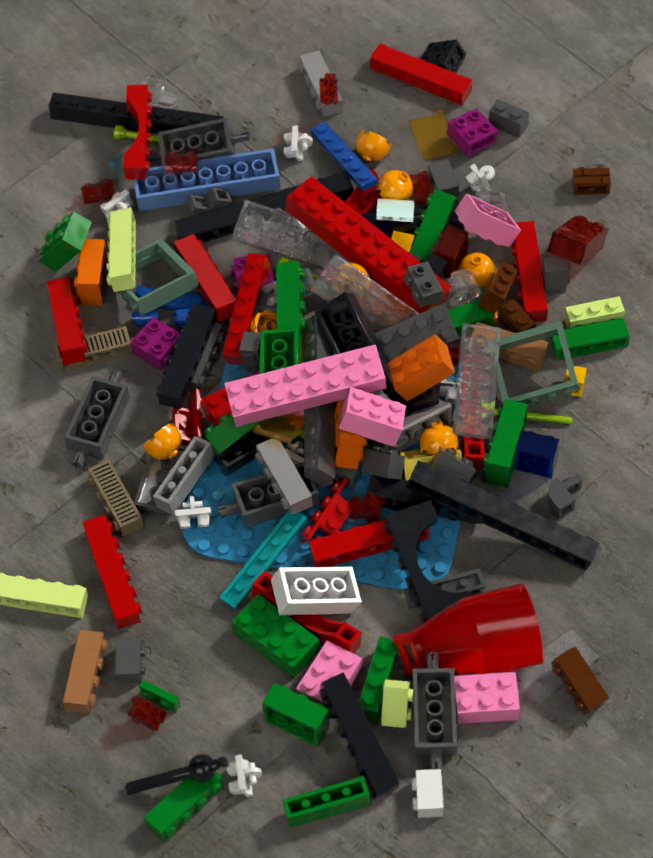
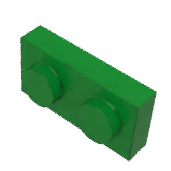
(164, 698)

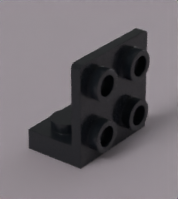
(445, 54)

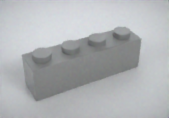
(314, 68)
(184, 475)
(284, 476)

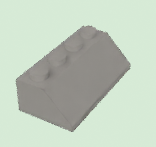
(417, 423)

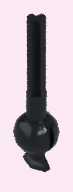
(200, 769)

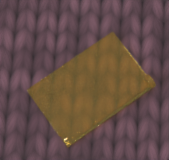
(432, 136)
(281, 428)

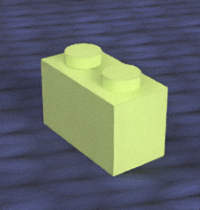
(395, 703)

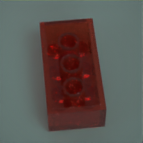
(577, 239)

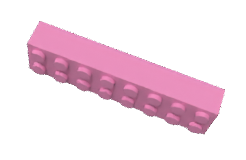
(304, 385)

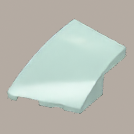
(395, 210)

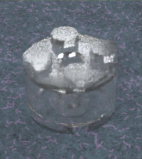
(463, 288)

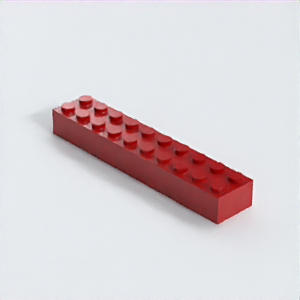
(356, 239)

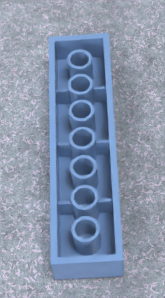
(237, 173)

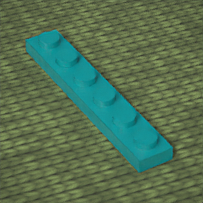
(262, 559)

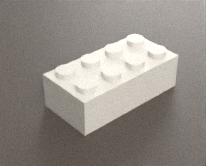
(315, 590)

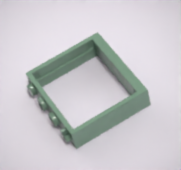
(168, 292)
(533, 335)

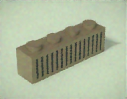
(101, 348)
(115, 497)

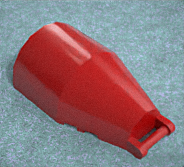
(478, 635)

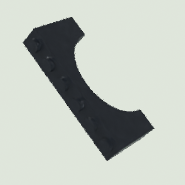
(405, 530)

